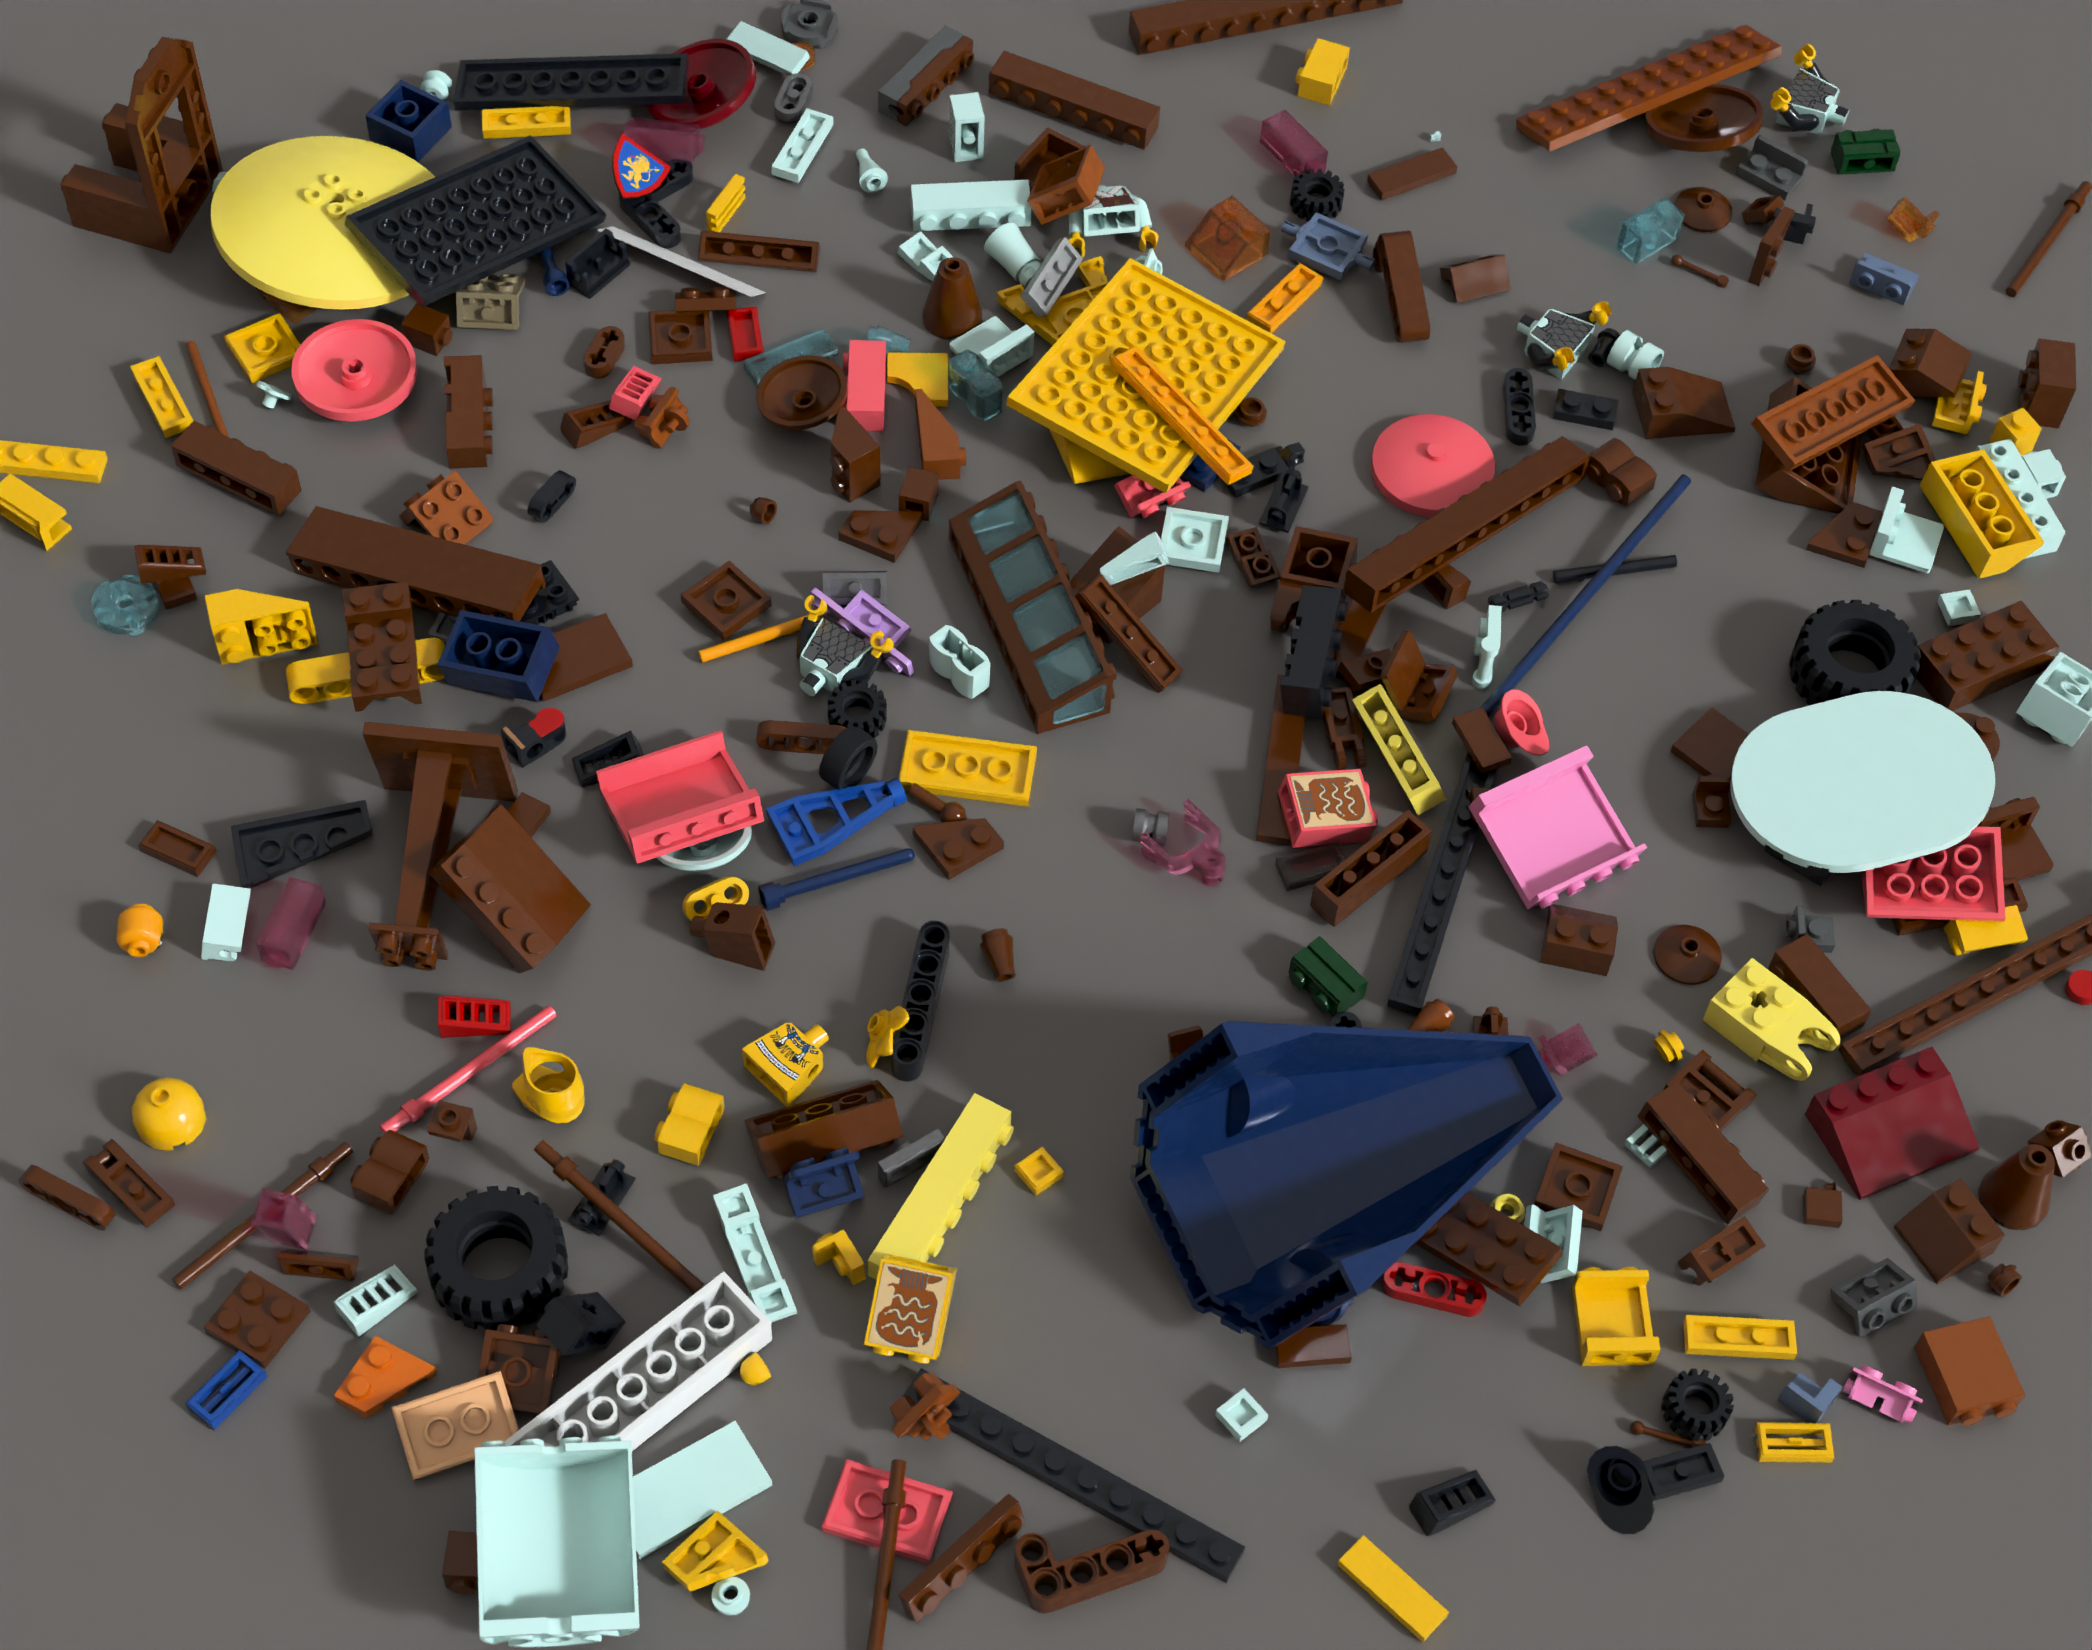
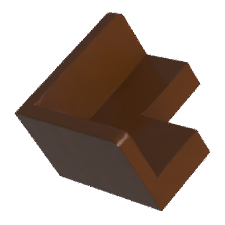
(1044, 149)

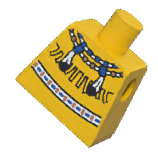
(786, 1060)

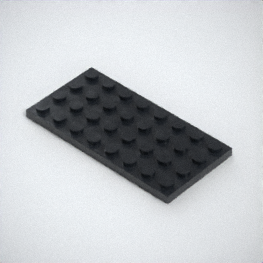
(475, 220)

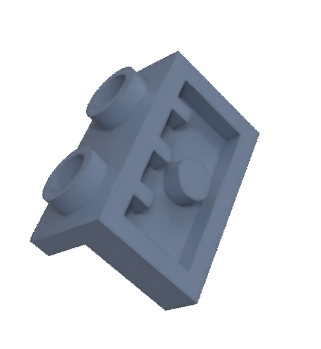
(1883, 278)

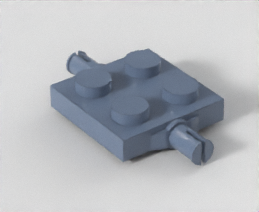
(1327, 246)

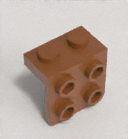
(448, 510)

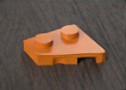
(381, 1377)

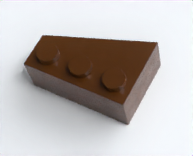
(467, 412)

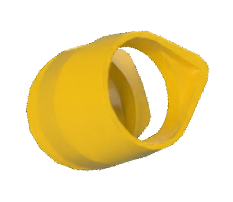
(547, 1092)

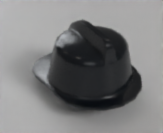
(1621, 1489)

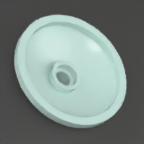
(709, 853)

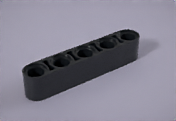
(921, 1013)

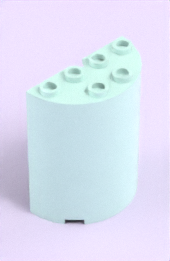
(556, 1542)

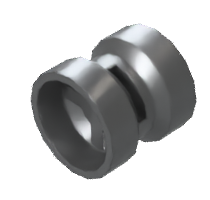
(1152, 824)

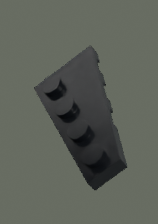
(291, 841)

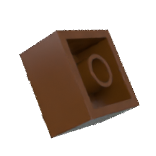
(2048, 381)

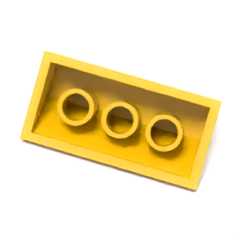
(1980, 512)

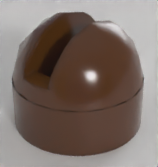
(763, 510)

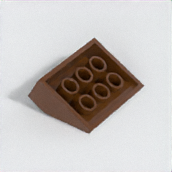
(1820, 483)
(510, 889)

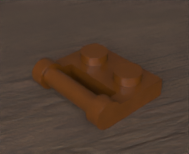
(1708, 1096)

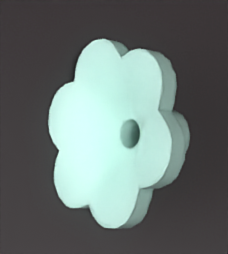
(272, 394)

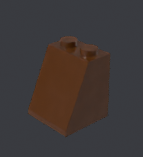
(1139, 592)

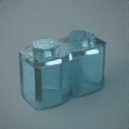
(975, 385)

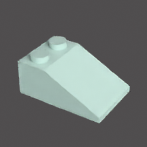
(2060, 700)

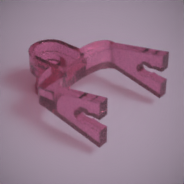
(1203, 857)

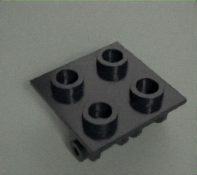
(553, 600)

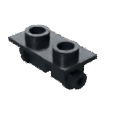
(1284, 502)
(614, 1184)

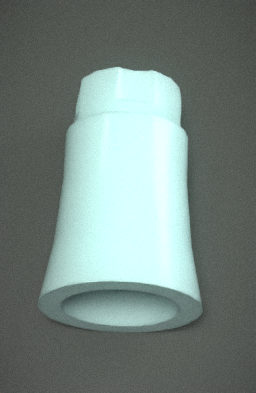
(1013, 253)

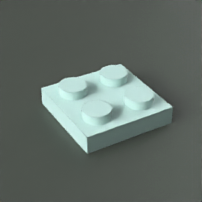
(1194, 539)

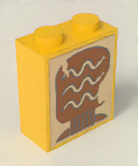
(910, 1308)

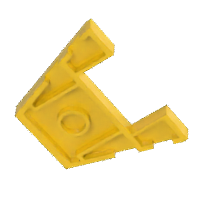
(1066, 307)

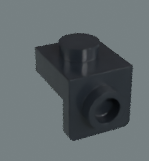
(1799, 225)

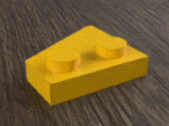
(713, 1554)

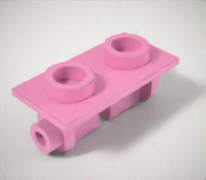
(1896, 1398)

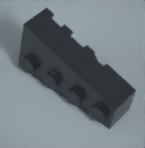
(1312, 650)

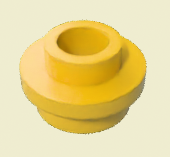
(1669, 1046)

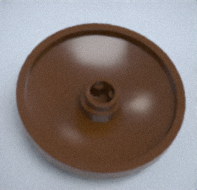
(1706, 119)

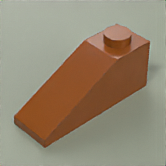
(937, 440)

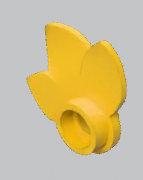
(881, 1032)

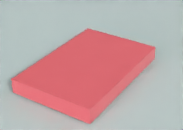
(859, 1515)

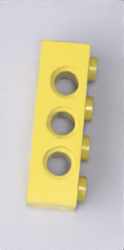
(1399, 749)

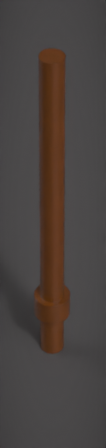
(2071, 206)
(318, 1170)
(566, 1170)
(894, 1501)

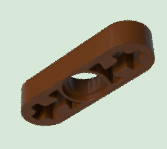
(786, 736)
(67, 1197)

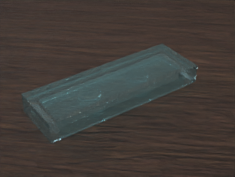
(815, 344)

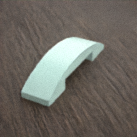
(753, 1253)

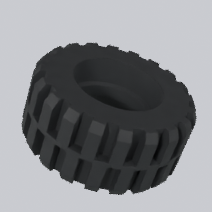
(1855, 629)
(490, 1217)

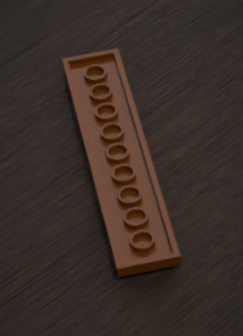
(1647, 87)

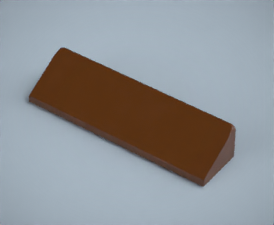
(758, 251)

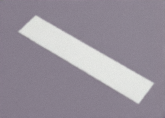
(684, 262)

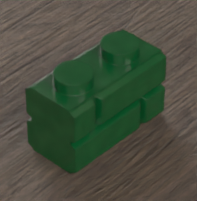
(1865, 151)
(1327, 977)

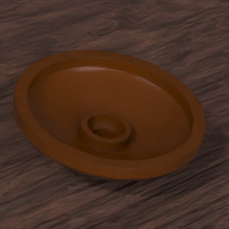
(802, 392)

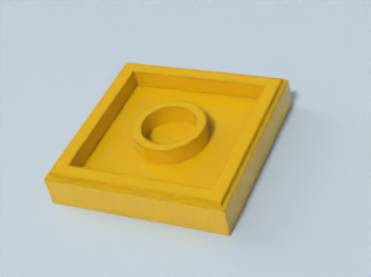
(263, 347)

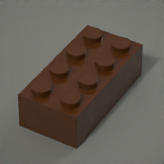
(1984, 656)

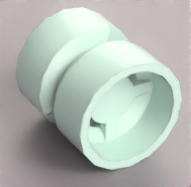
(1631, 354)

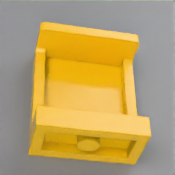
(1614, 1317)

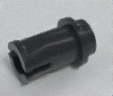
(1601, 350)

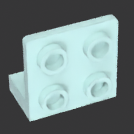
(997, 345)
(1905, 537)

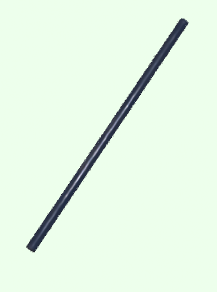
(1586, 594)

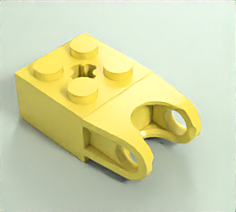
(1769, 1020)

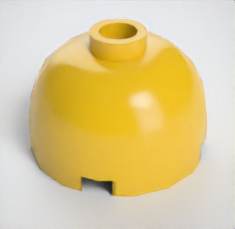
(168, 1113)

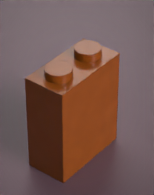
(1969, 1371)

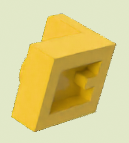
(842, 1252)

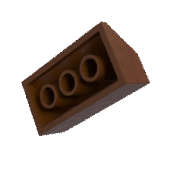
(812, 1129)

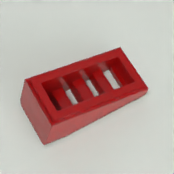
(461, 1005)

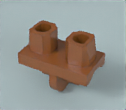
(666, 416)
(929, 1414)

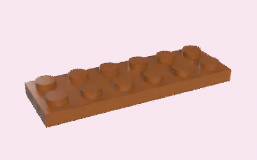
(1832, 412)

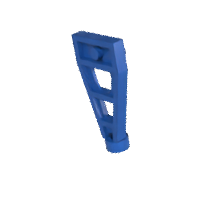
(797, 832)

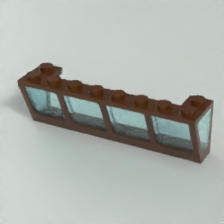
(1033, 610)

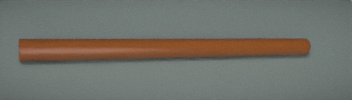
(206, 388)

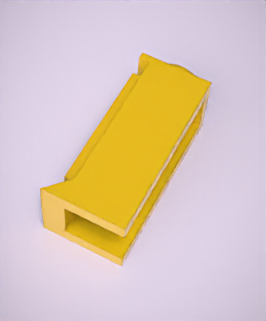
(32, 511)

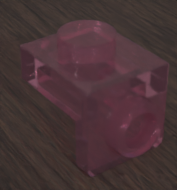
(1567, 1049)

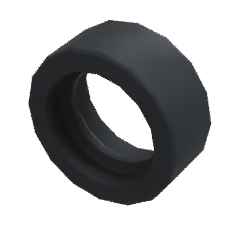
(848, 758)

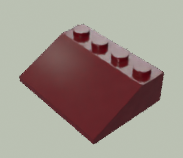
(1893, 1123)

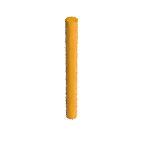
(751, 639)

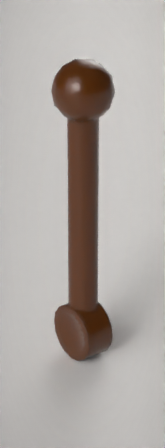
(1721, 280)
(1638, 1428)

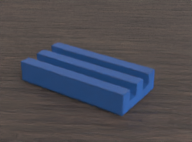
(235, 1399)

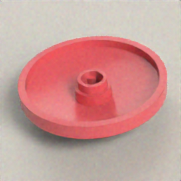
(354, 370)
(1430, 463)

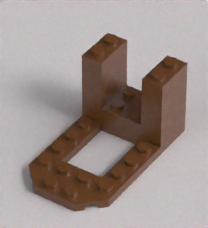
(170, 155)

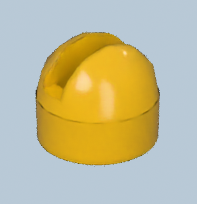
(754, 1370)

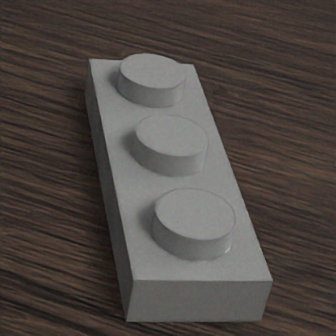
(1051, 277)

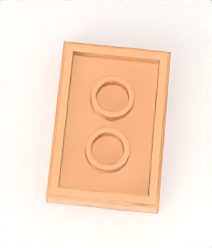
(449, 1424)

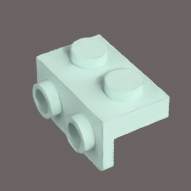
(1561, 1228)

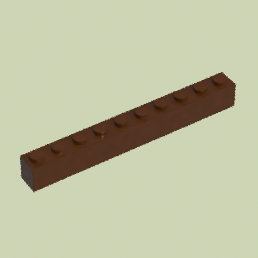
(1210, 20)
(1465, 524)

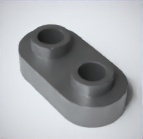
(793, 97)

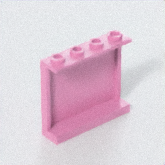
(1554, 830)

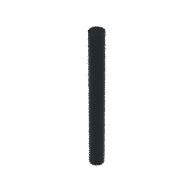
(1625, 568)

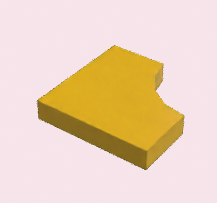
(922, 372)

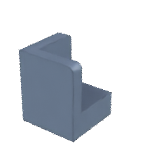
(1808, 1398)

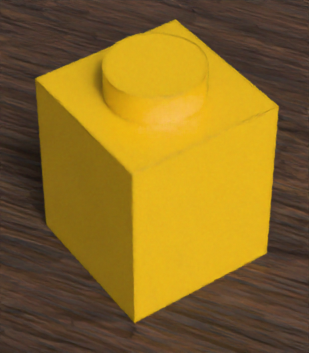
(2019, 428)

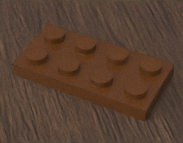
(1491, 1248)

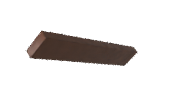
(1282, 759)

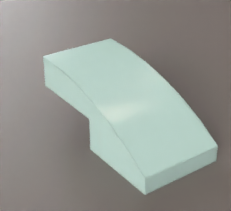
(923, 255)

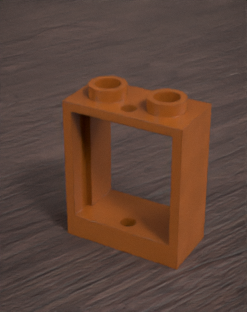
(1064, 186)

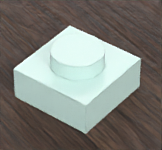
(1958, 607)
(1241, 1415)

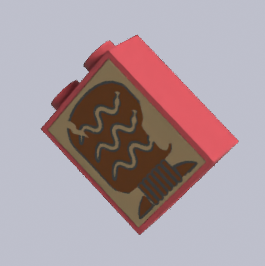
(1327, 808)

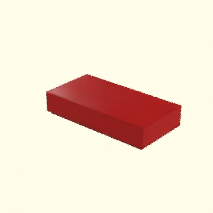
(744, 333)

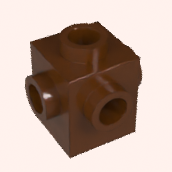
(2067, 1145)

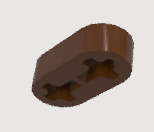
(609, 354)

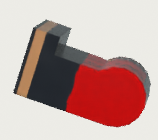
(535, 737)

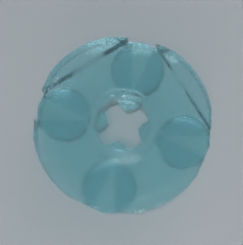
(129, 619)

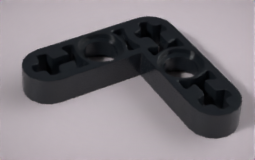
(681, 176)

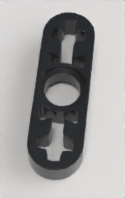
(1514, 416)

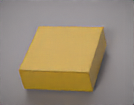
(1039, 1171)

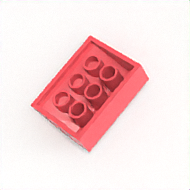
(1943, 885)

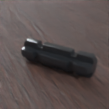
(1520, 596)

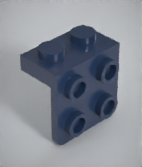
(823, 1184)

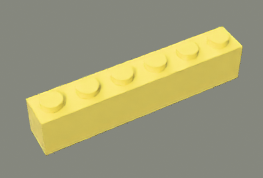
(946, 1184)

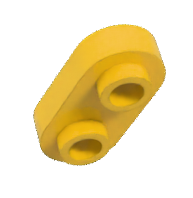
(714, 893)

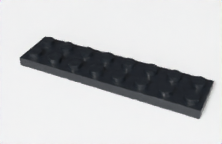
(571, 81)

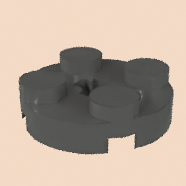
(816, 34)

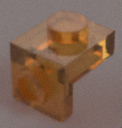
(1910, 220)

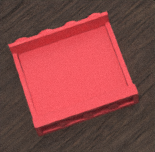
(678, 797)

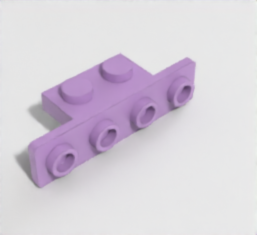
(863, 618)

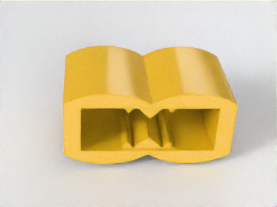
(690, 1124)

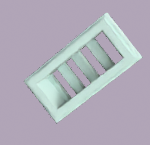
(1138, 559)
(372, 1315)

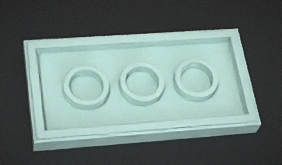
(694, 1485)

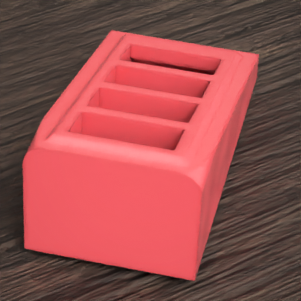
(629, 405)

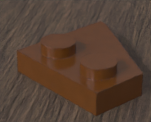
(1770, 247)
(1848, 535)
(958, 844)

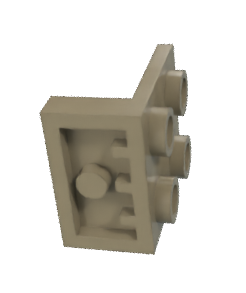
(490, 303)

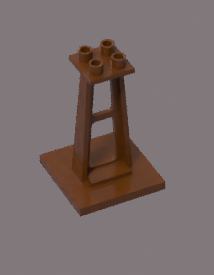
(438, 771)

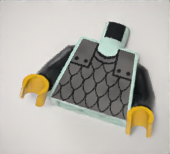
(1809, 98)
(1561, 337)
(833, 654)

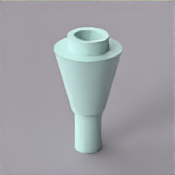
(871, 175)

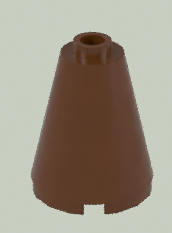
(952, 301)
(2019, 1188)

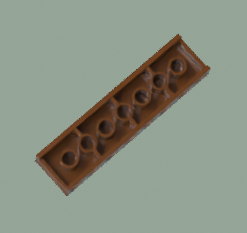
(428, 564)

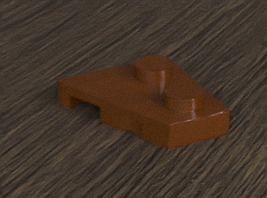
(1900, 454)
(880, 531)

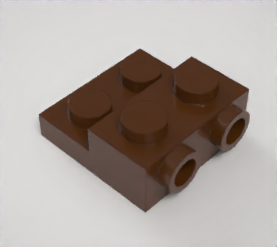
(526, 1365)

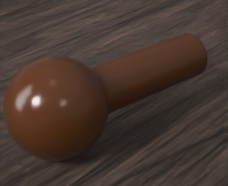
(948, 811)

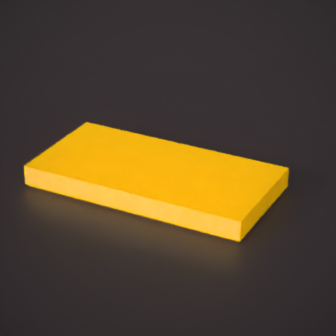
(968, 767)

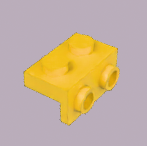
(1962, 410)

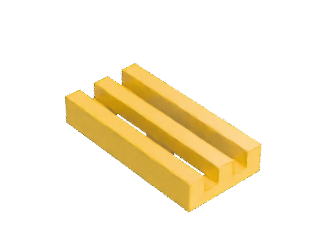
(726, 204)
(1787, 1455)

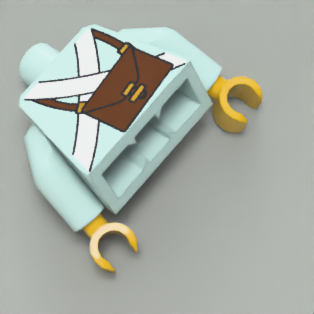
(1112, 212)

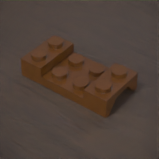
(381, 643)

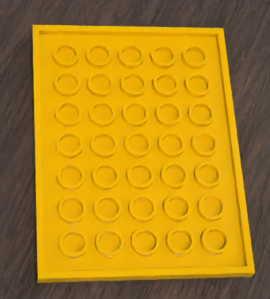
(1188, 338)

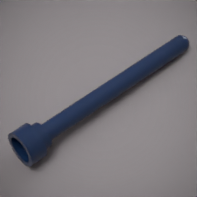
(554, 279)
(774, 894)

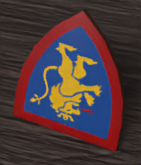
(636, 169)

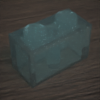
(1650, 230)

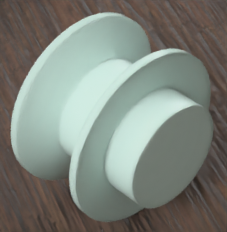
(436, 83)

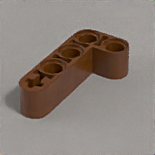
(1398, 262)
(1092, 1562)

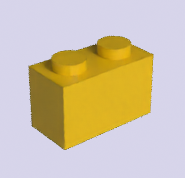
(1322, 71)

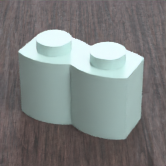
(959, 661)

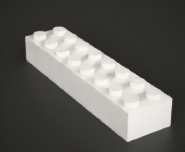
(658, 1370)

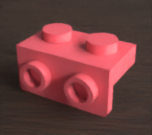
(1144, 498)

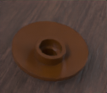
(1704, 209)
(1686, 965)

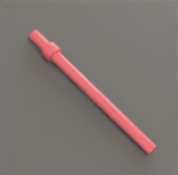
(414, 1109)

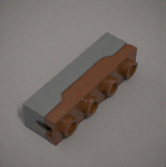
(925, 76)

